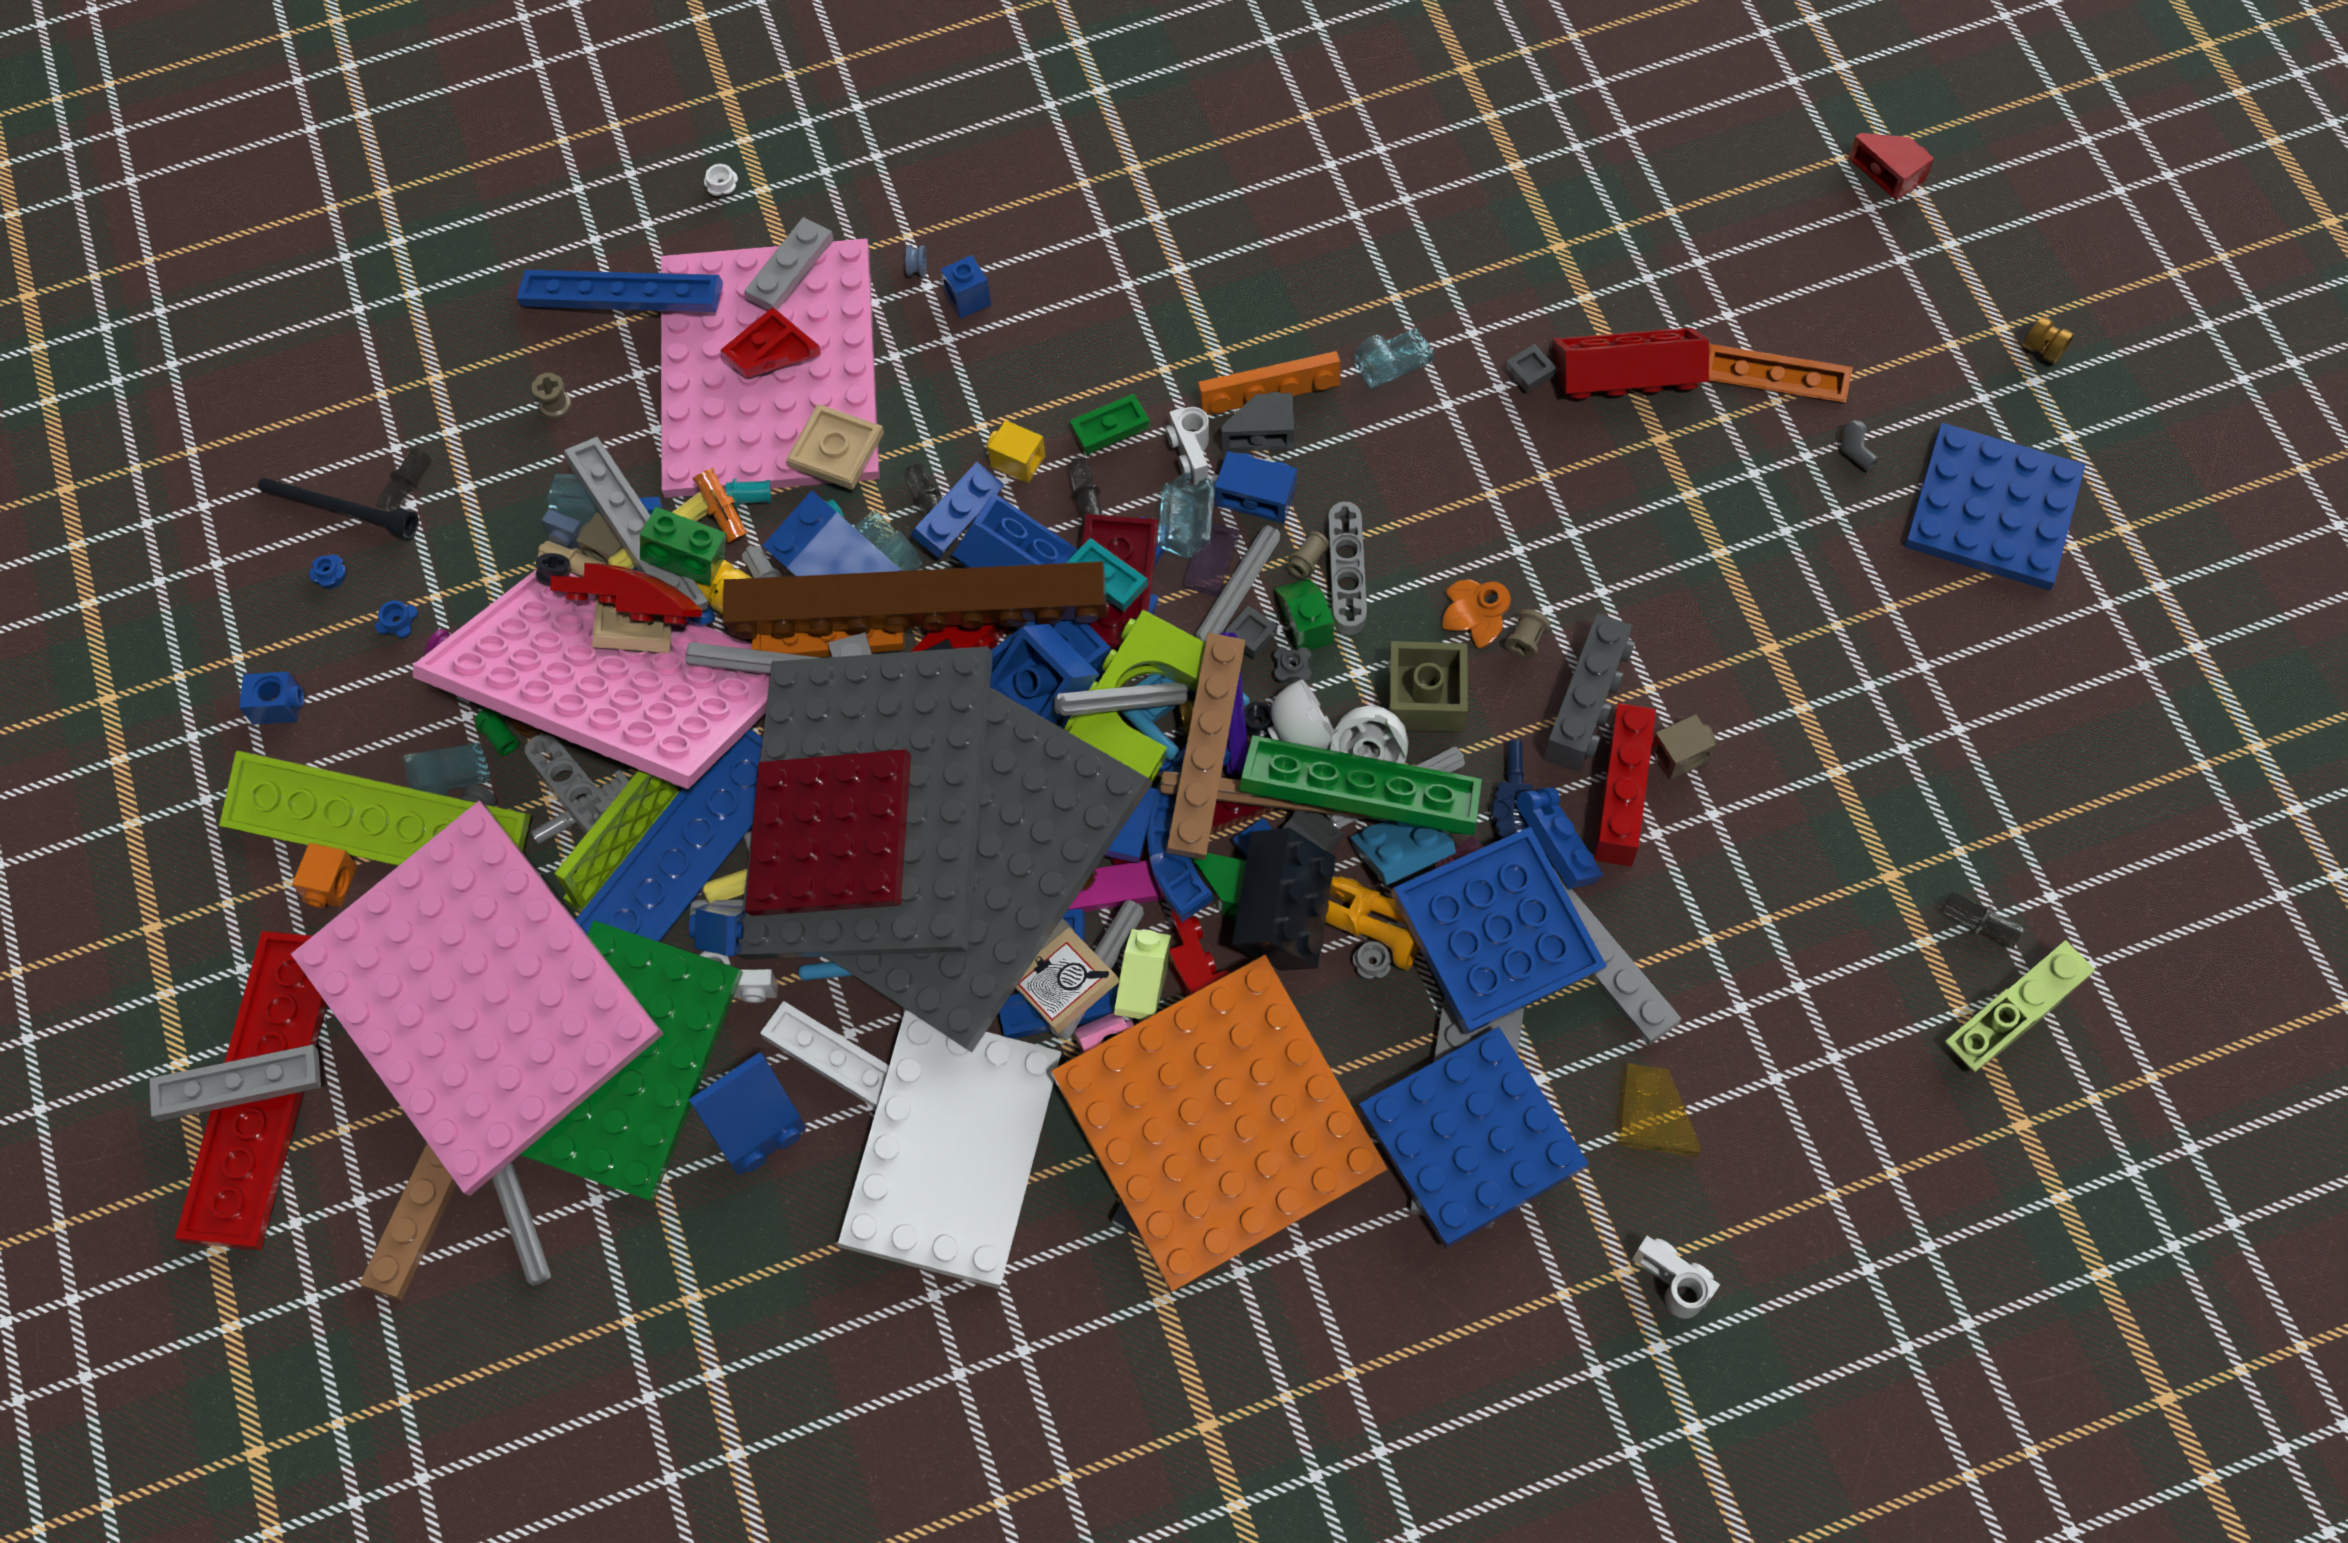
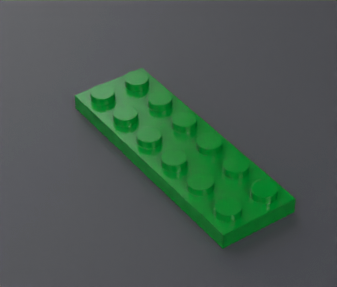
(1361, 785)

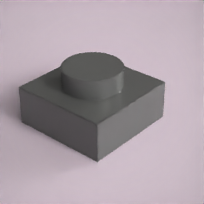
(1530, 368)
(1253, 628)

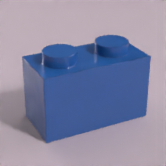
(1256, 486)

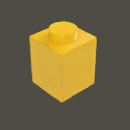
(1016, 451)

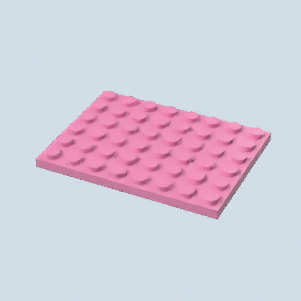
(752, 423)
(644, 708)
(476, 997)

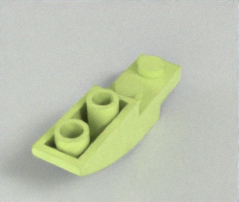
(2020, 1007)

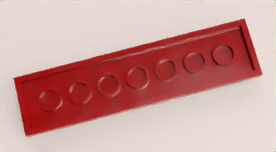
(249, 1142)

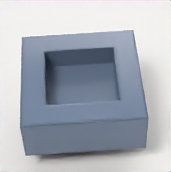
(562, 529)

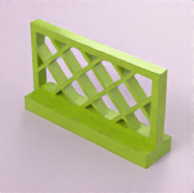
(613, 848)

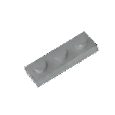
(789, 264)

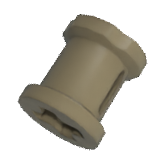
(550, 391)
(1527, 633)

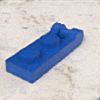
(1558, 837)

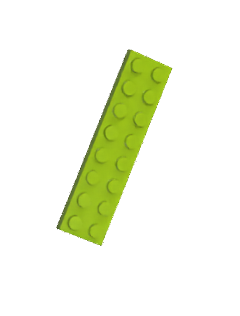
(343, 809)

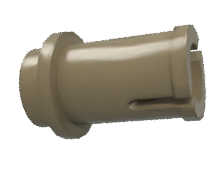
(1303, 561)

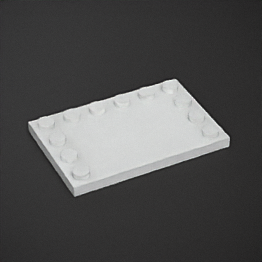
(950, 1153)

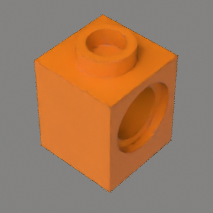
(324, 876)

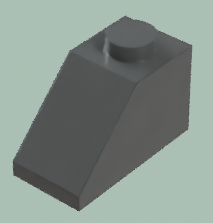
(1261, 424)

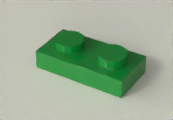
(1109, 424)

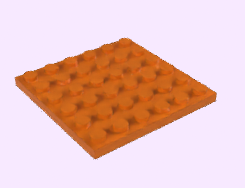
(1218, 1122)

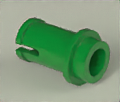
(492, 725)

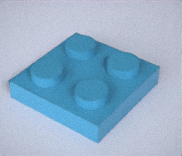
(1399, 849)

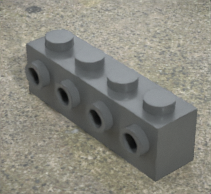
(1588, 691)

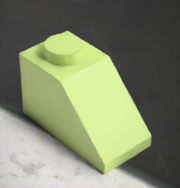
(1142, 974)

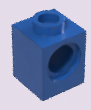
(966, 286)
(261, 688)

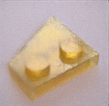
(1654, 1113)

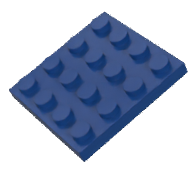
(1995, 506)
(1498, 930)
(1472, 1137)

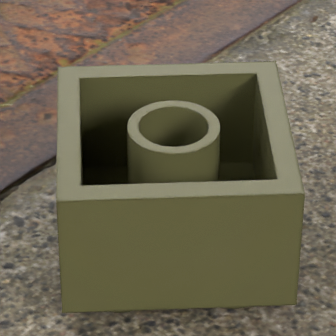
(1428, 685)

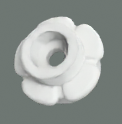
(720, 180)

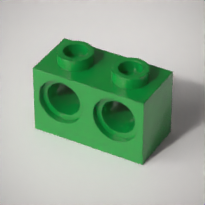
(682, 546)

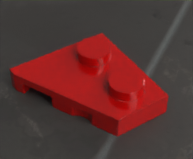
(769, 345)

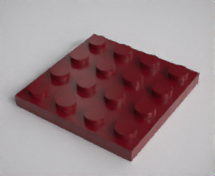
(829, 833)

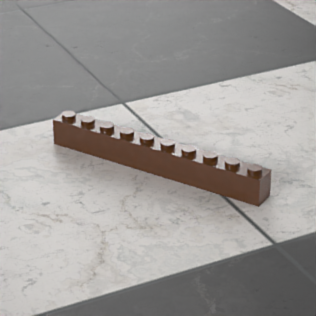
(915, 599)

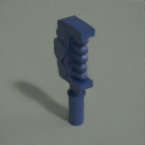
(1504, 810)

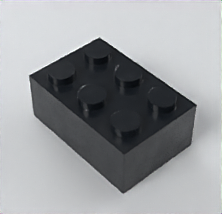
(1284, 899)

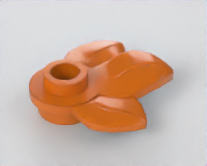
(1472, 611)

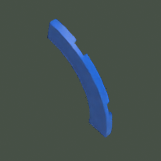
(1174, 873)

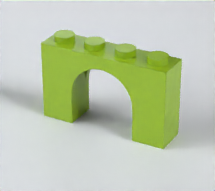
(1147, 648)

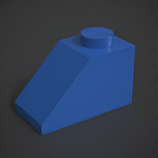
(718, 928)

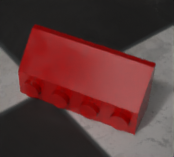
(1631, 361)

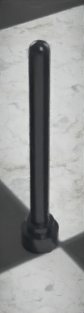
(399, 522)

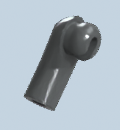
(1853, 445)

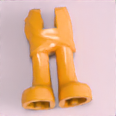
(1356, 919)

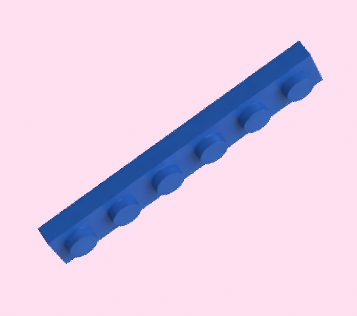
(620, 290)

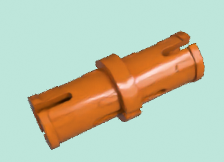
(708, 482)

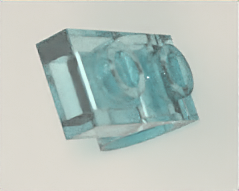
(1386, 360)
(889, 542)
(446, 768)

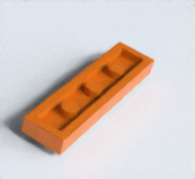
(1289, 377)
(817, 646)

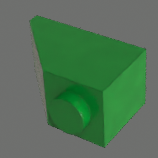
(1306, 614)
(1224, 879)

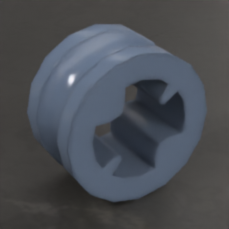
(916, 260)

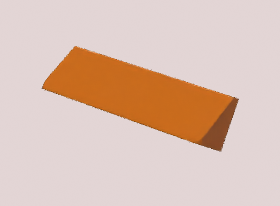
(1779, 373)

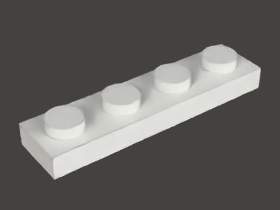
(826, 1053)

